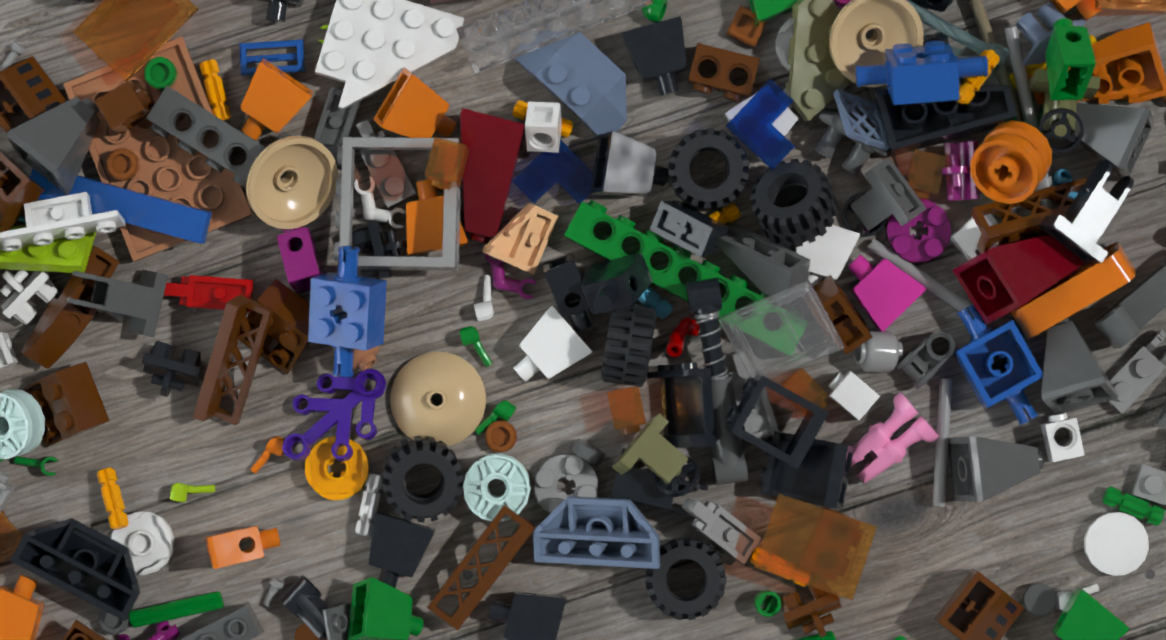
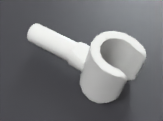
(485, 309)
(1063, 596)

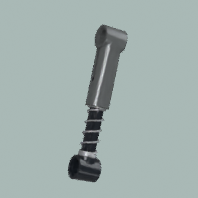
(728, 454)

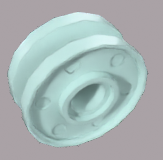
(20, 423)
(496, 467)

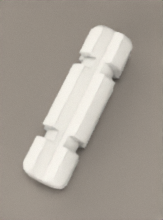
(369, 504)

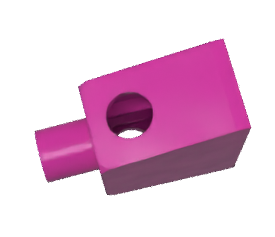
(883, 290)

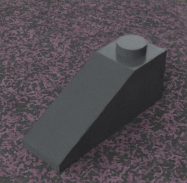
(762, 261)

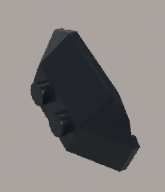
(82, 564)

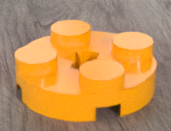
(333, 487)

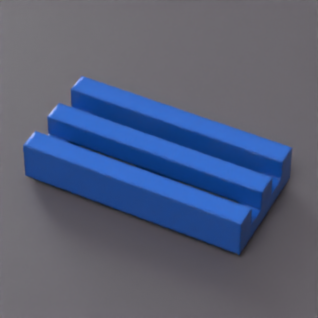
(299, 56)

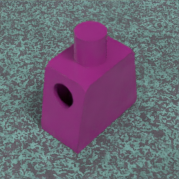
(301, 264)

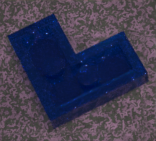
(755, 128)
(555, 168)

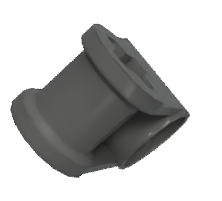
(925, 359)

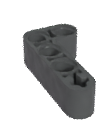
(1134, 310)

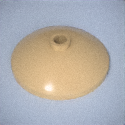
(891, 23)
(302, 192)
(461, 392)

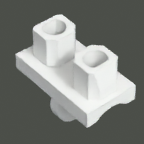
(17, 303)

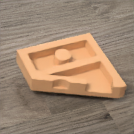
(523, 238)

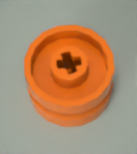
(1011, 162)

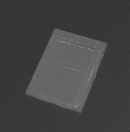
(782, 331)

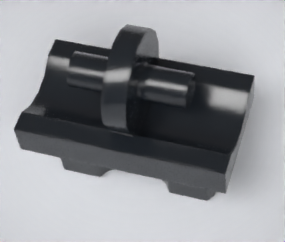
(372, 236)
(171, 373)

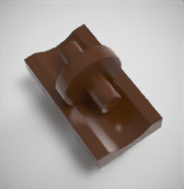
(799, 614)

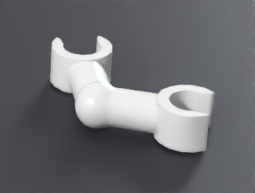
(370, 211)

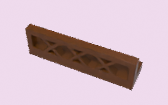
(1018, 227)
(222, 356)
(489, 575)

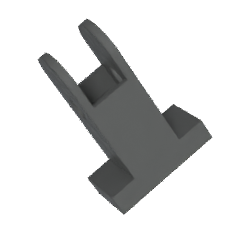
(130, 299)

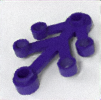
(338, 412)

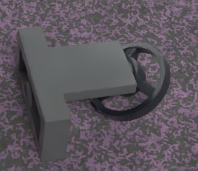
(888, 196)

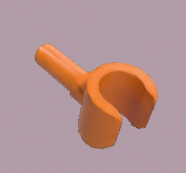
(273, 446)

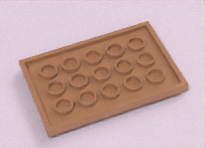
(164, 166)

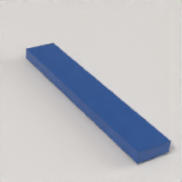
(137, 207)

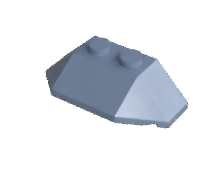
(581, 81)
(597, 534)

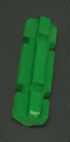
(1133, 506)

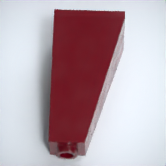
(488, 170)
(1014, 274)

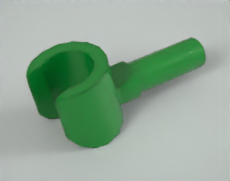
(470, 335)
(503, 410)
(36, 463)

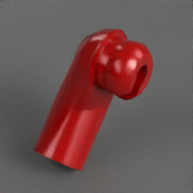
(677, 338)

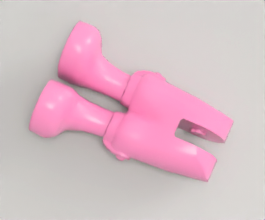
(888, 451)

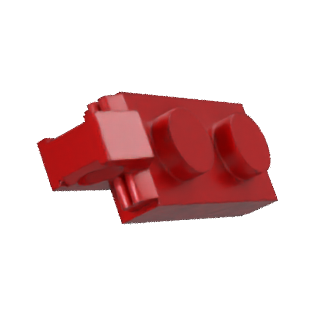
(209, 291)

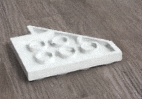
(377, 39)

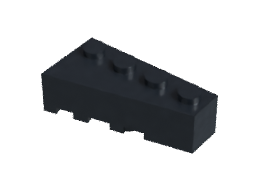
(938, 122)

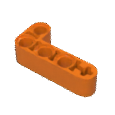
(1075, 292)

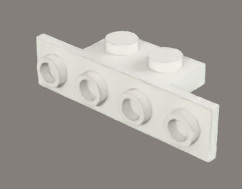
(59, 218)

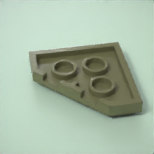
(812, 67)

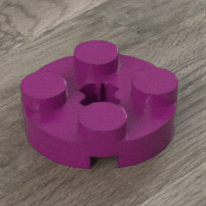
(930, 245)

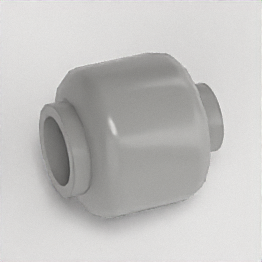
(879, 352)

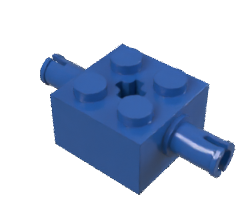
(921, 72)
(347, 311)
(1017, 371)

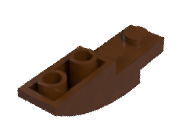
(65, 321)

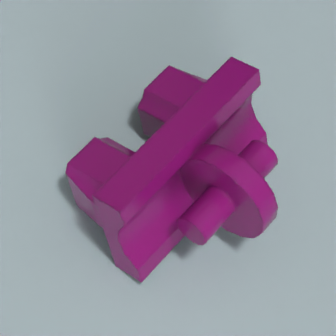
(958, 172)

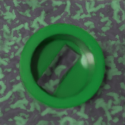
(655, 11)
(771, 606)

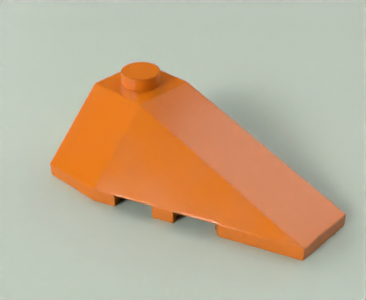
(1127, 67)

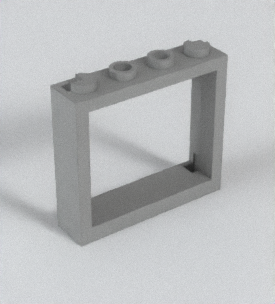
(343, 217)

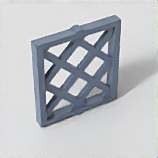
(882, 140)

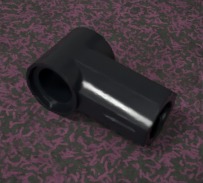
(306, 603)

